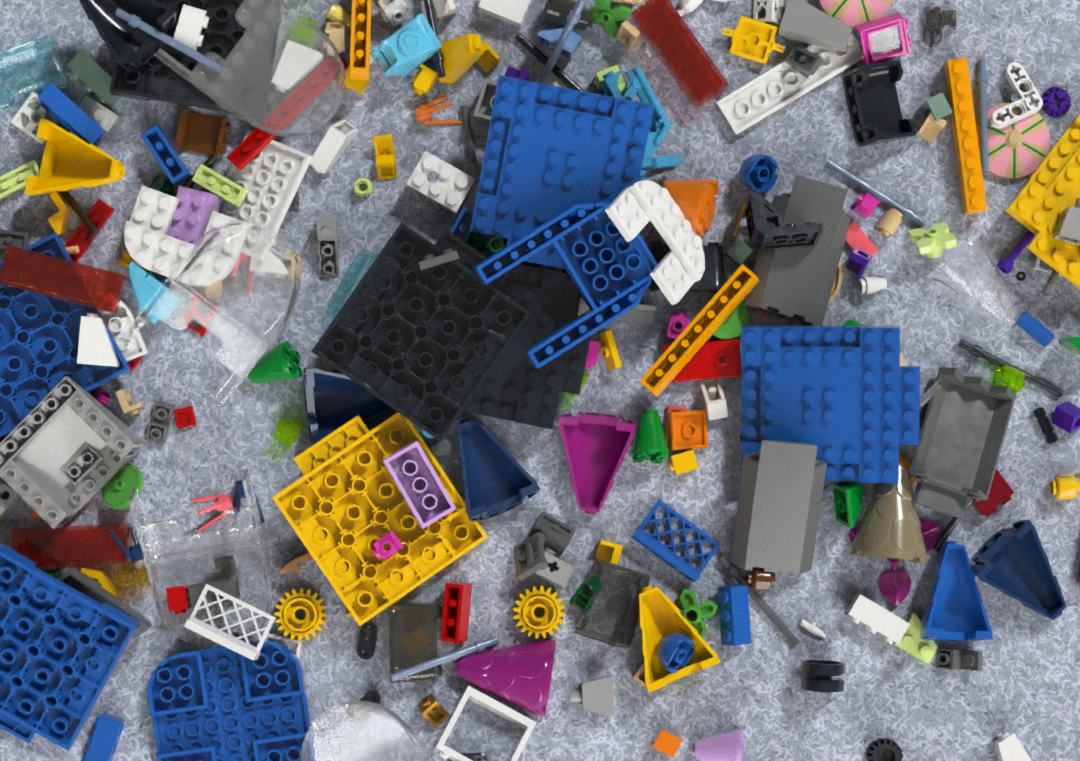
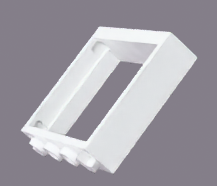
(492, 705)

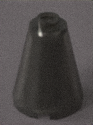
(557, 11)

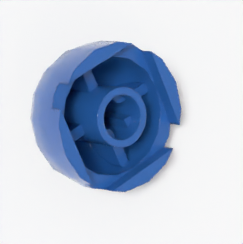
(759, 173)
(675, 651)

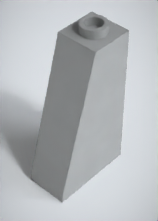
(813, 26)

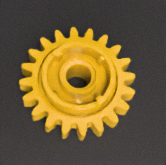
(309, 605)
(536, 624)

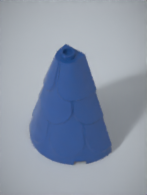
(954, 601)

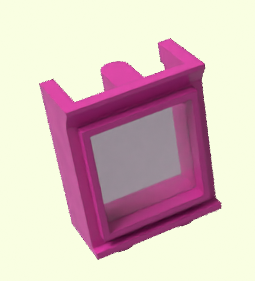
(884, 38)

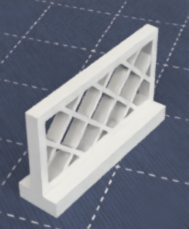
(222, 637)

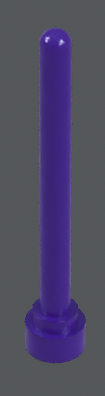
(1007, 263)

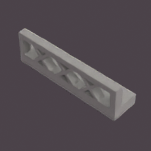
(640, 314)

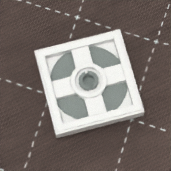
(29, 117)

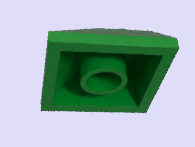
(848, 501)

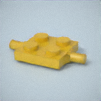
(753, 39)

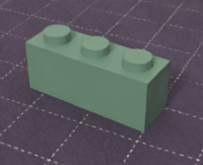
(94, 78)

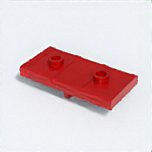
(712, 361)

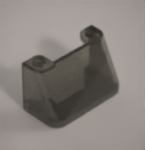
(616, 607)
(413, 639)

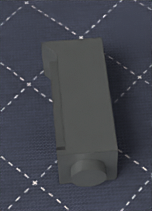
(229, 586)

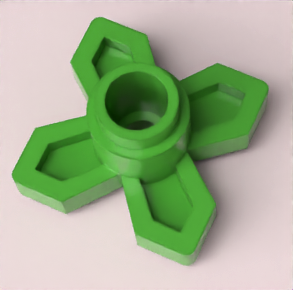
(610, 14)
(705, 609)

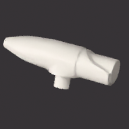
(812, 628)

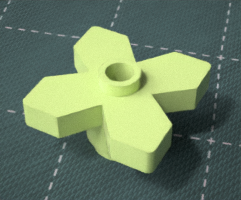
(933, 240)

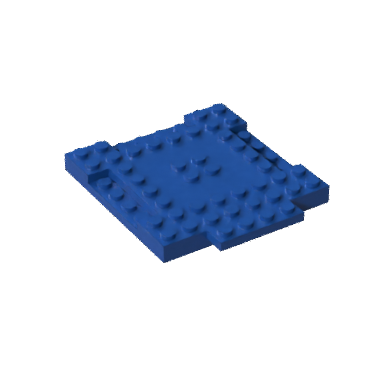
(554, 152)
(42, 346)
(831, 391)
(53, 651)

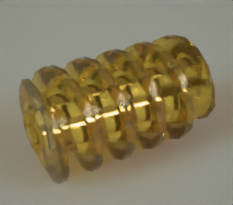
(131, 577)

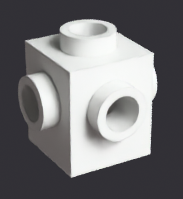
(394, 11)

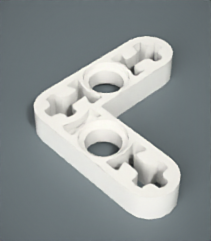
(1022, 103)

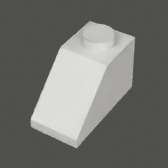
(98, 113)
(713, 399)

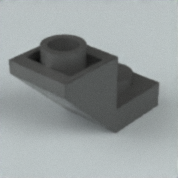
(959, 659)

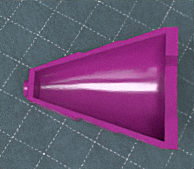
(594, 453)
(513, 673)

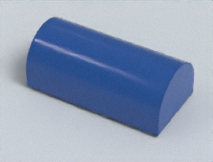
(1034, 329)

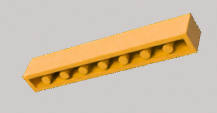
(965, 136)
(699, 330)

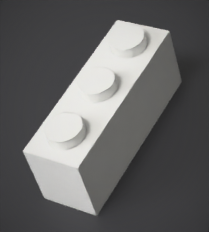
(877, 619)

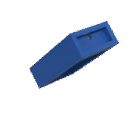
(69, 114)

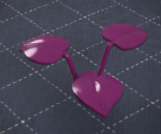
(896, 584)

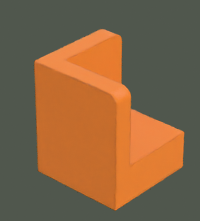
(667, 743)

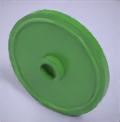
(732, 325)
(120, 487)

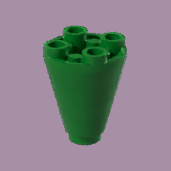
(277, 365)
(650, 439)

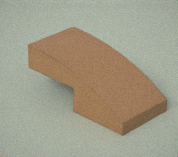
(294, 565)

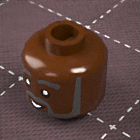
(760, 580)

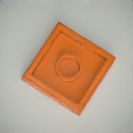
(688, 429)

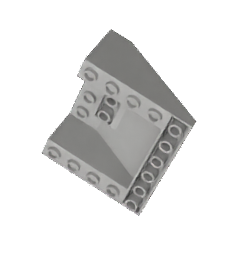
(65, 452)

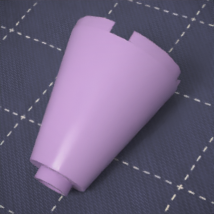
(720, 747)

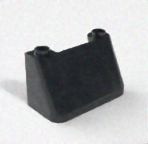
(875, 103)
(712, 276)

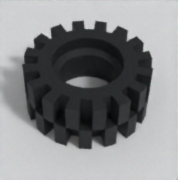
(881, 744)

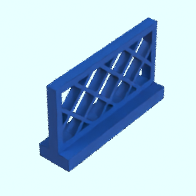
(664, 553)

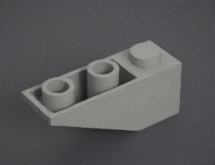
(328, 245)

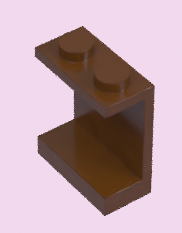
(202, 133)

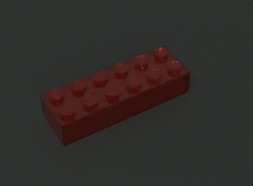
(679, 51)
(62, 279)
(72, 544)

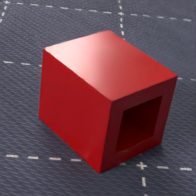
(177, 599)

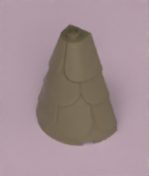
(891, 524)

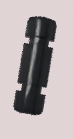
(1045, 425)

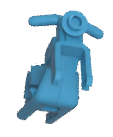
(659, 124)

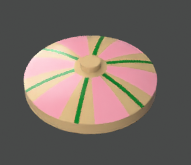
(855, 11)
(1017, 147)

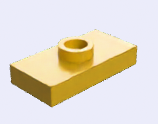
(609, 350)

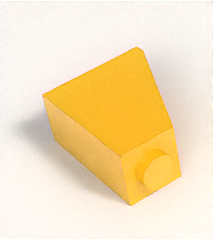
(460, 56)

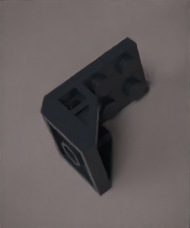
(769, 237)

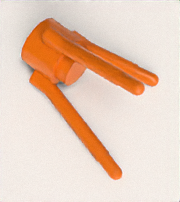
(425, 111)

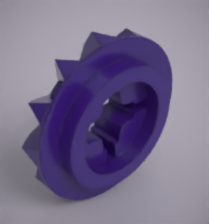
(1052, 109)

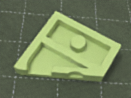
(914, 644)

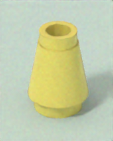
(338, 14)

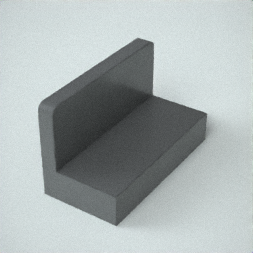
(556, 533)

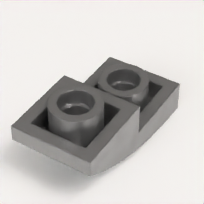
(160, 422)

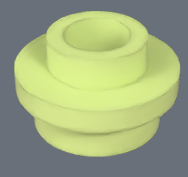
(360, 181)

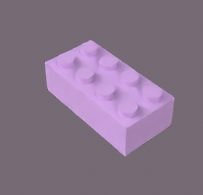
(192, 214)
(418, 484)

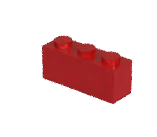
(456, 611)

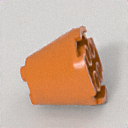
(695, 201)

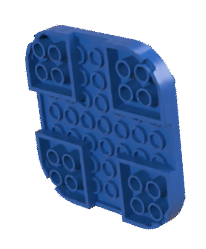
(229, 706)

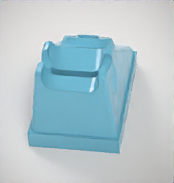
(407, 47)
(145, 285)

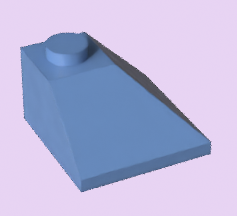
(550, 38)

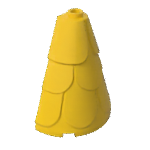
(70, 163)
(657, 620)

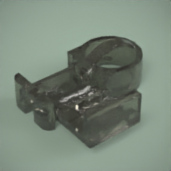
(938, 20)

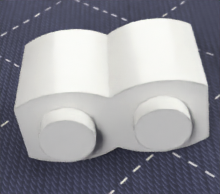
(190, 26)

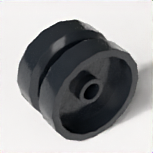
(822, 679)

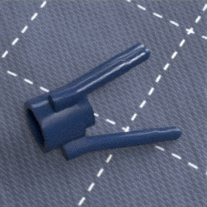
(240, 493)
(135, 552)

